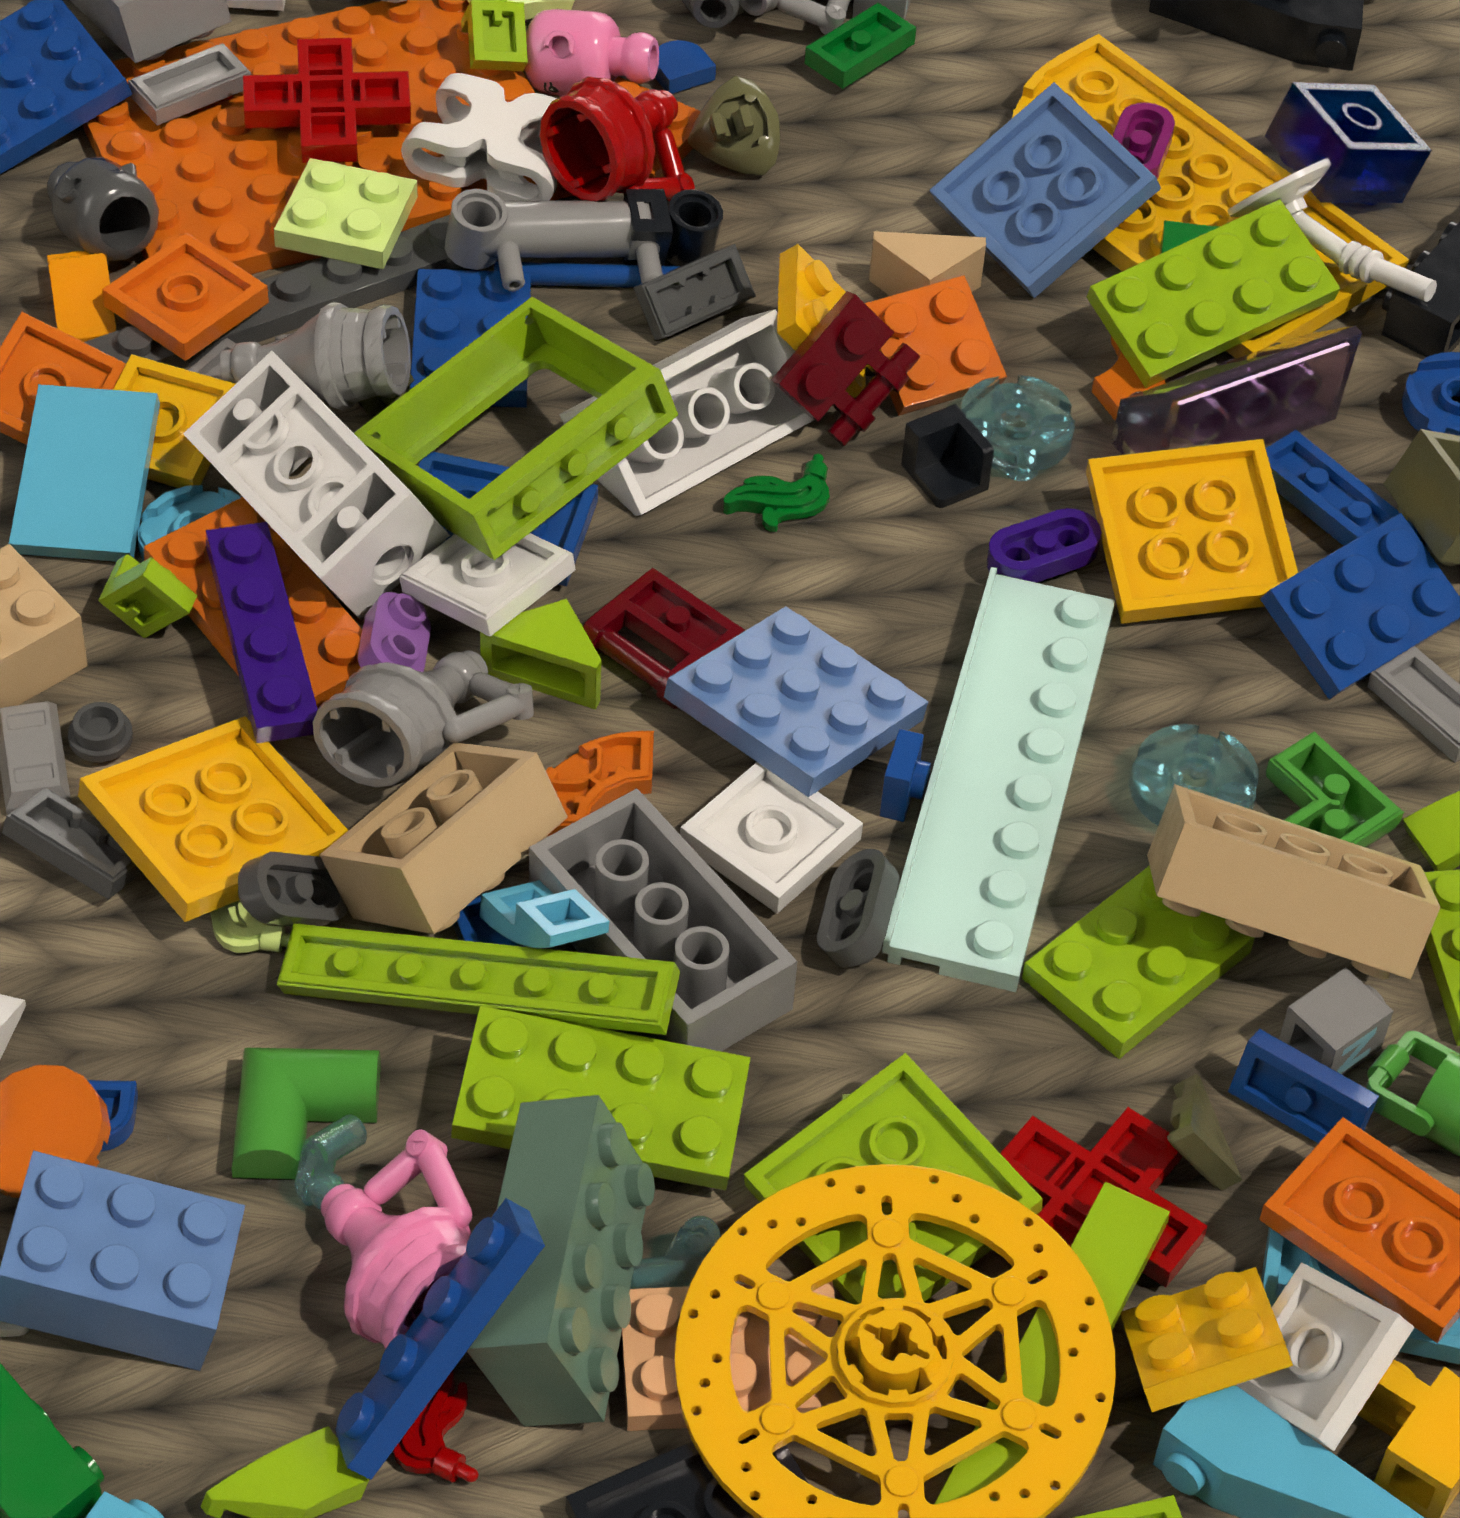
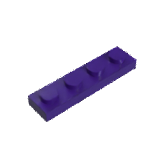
(262, 632)

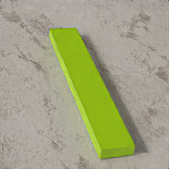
(468, 974)
(1114, 1250)

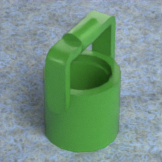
(1439, 1106)

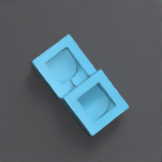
(540, 918)

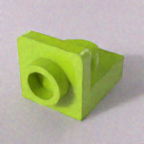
(496, 35)
(146, 595)

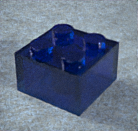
(1361, 133)

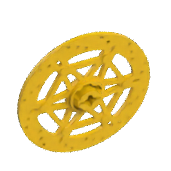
(894, 1349)

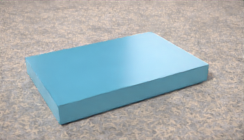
(84, 473)

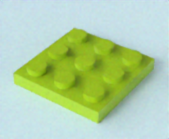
(894, 1121)

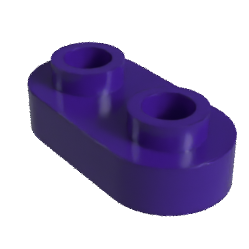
(1045, 545)

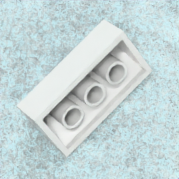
(723, 411)

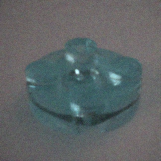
(1021, 449)
(1181, 751)

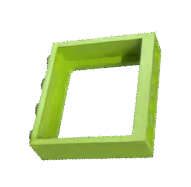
(628, 411)

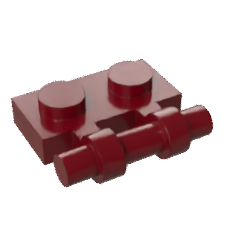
(834, 357)

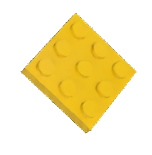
(1190, 529)
(206, 810)

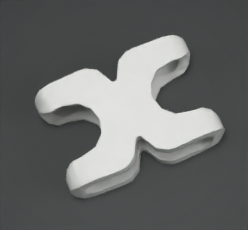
(483, 140)

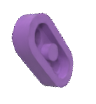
(395, 632)

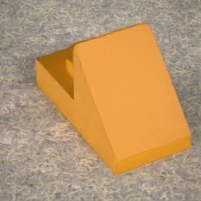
(78, 294)

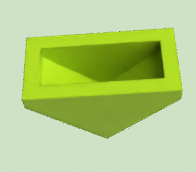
(548, 653)

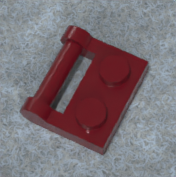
(666, 619)

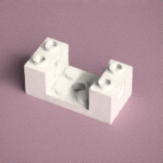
(343, 515)

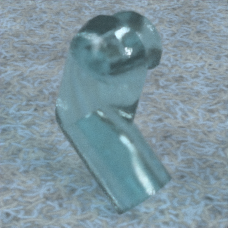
(319, 1156)
(681, 1258)

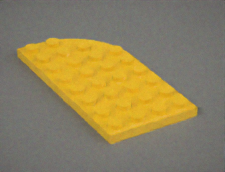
(1200, 178)

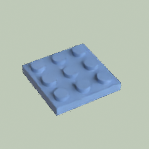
(1045, 189)
(796, 700)

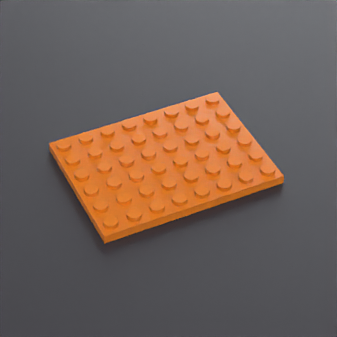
(235, 180)

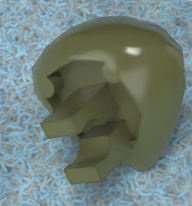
(738, 128)

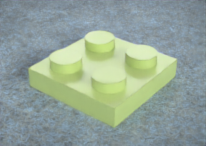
(346, 213)

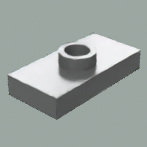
(694, 292)
(71, 842)

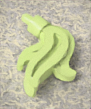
(243, 933)

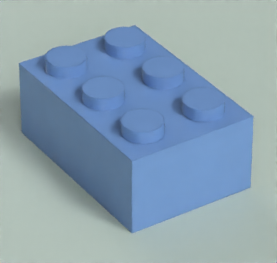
(118, 1261)

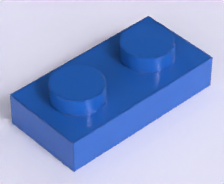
(1298, 1088)

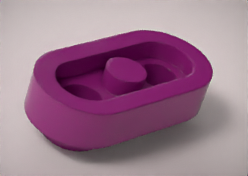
(1146, 134)

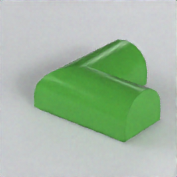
(1331, 793)
(285, 1091)

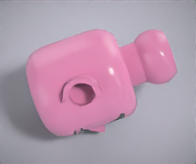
(580, 44)

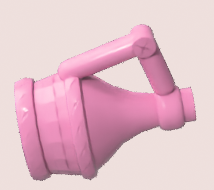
(398, 1254)

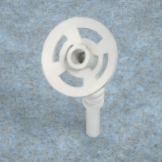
(1351, 257)

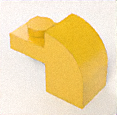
(1424, 1420)

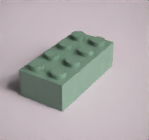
(563, 1322)

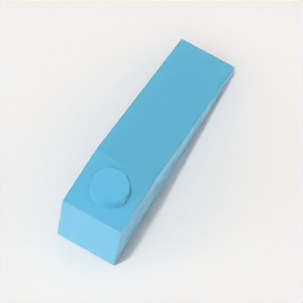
(1262, 1466)

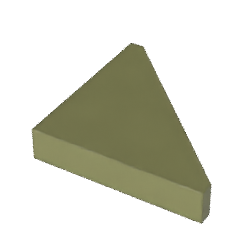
(1200, 1136)

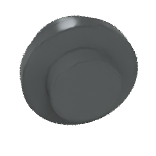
(100, 732)

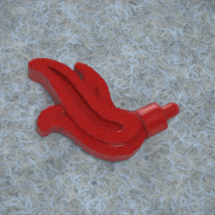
(423, 1445)

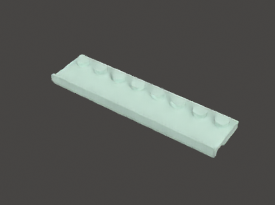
(999, 782)

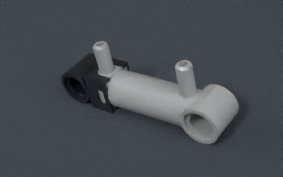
(635, 229)

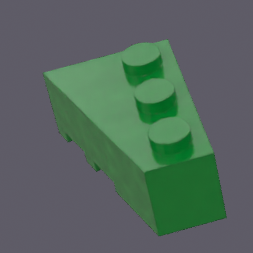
(37, 1465)

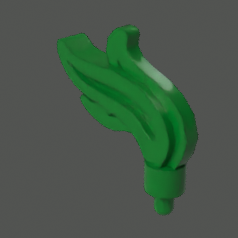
(781, 499)

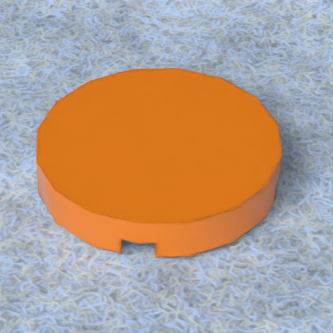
(48, 1113)

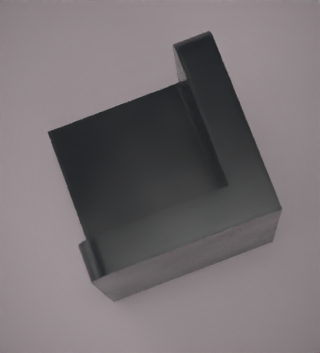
(947, 456)

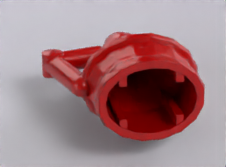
(606, 140)

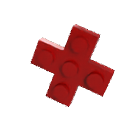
(327, 99)
(1129, 1156)

